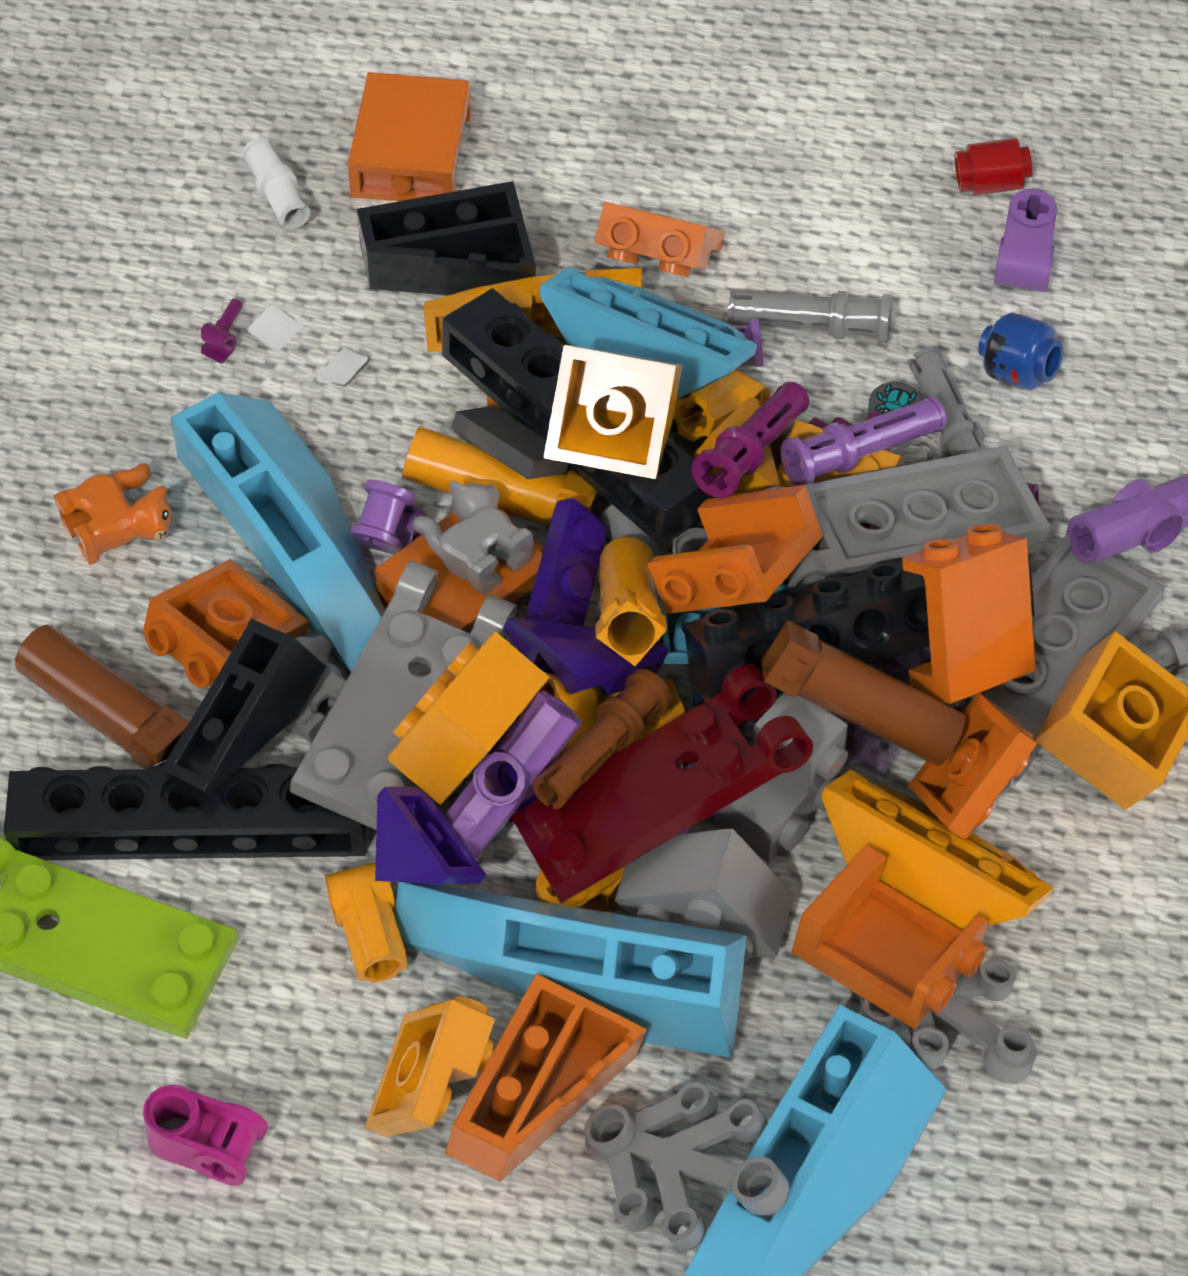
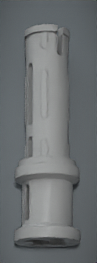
(834, 314)

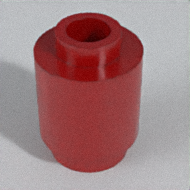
(993, 166)

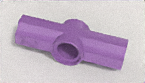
(1134, 518)
(530, 749)

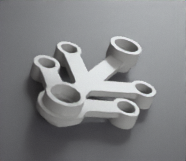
(1008, 1051)
(681, 1156)

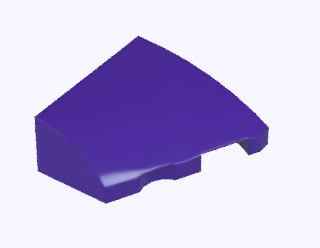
(577, 654)

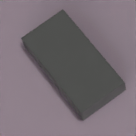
(507, 441)

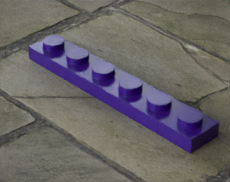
(562, 586)

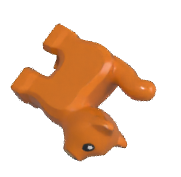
(103, 517)

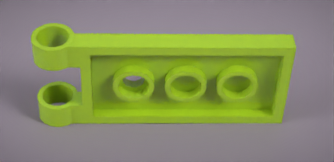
(108, 945)

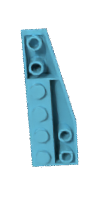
(283, 513)
(650, 971)
(837, 1142)

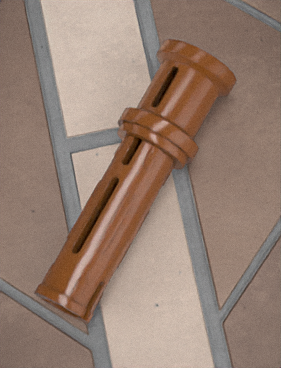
(616, 724)

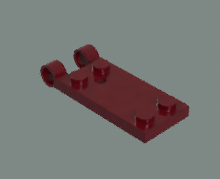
(648, 795)

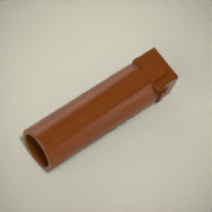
(862, 694)
(100, 696)

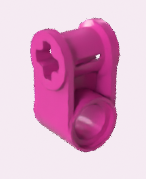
(213, 1138)

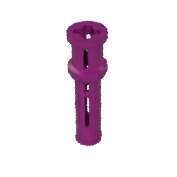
(748, 441)

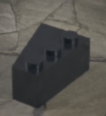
(446, 241)

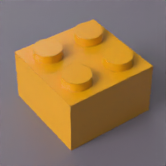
(464, 715)
(1118, 721)

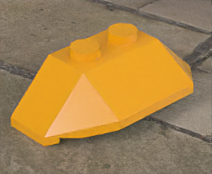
(928, 859)

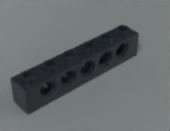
(520, 372)
(831, 609)
(157, 826)

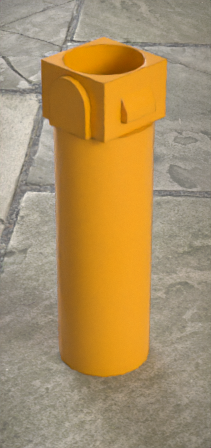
(439, 459)
(628, 600)

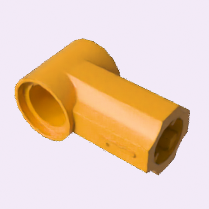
(710, 405)
(368, 922)

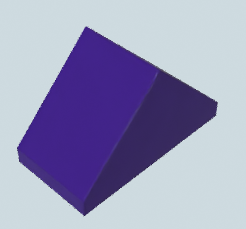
(419, 842)

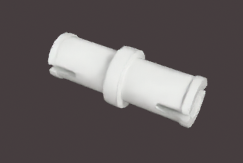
(276, 183)

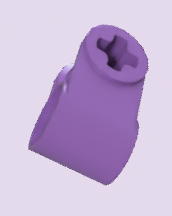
(1027, 242)
(387, 518)

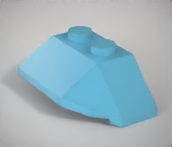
(645, 325)

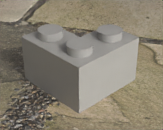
(779, 810)
(710, 884)

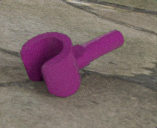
(218, 340)

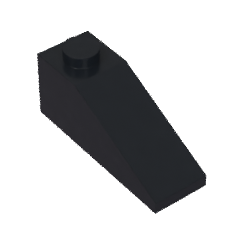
(245, 707)

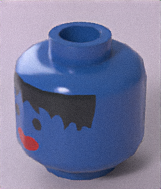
(1020, 351)

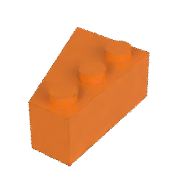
(540, 1075)

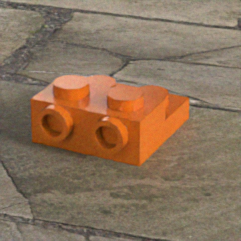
(673, 241)
(207, 616)
(982, 764)

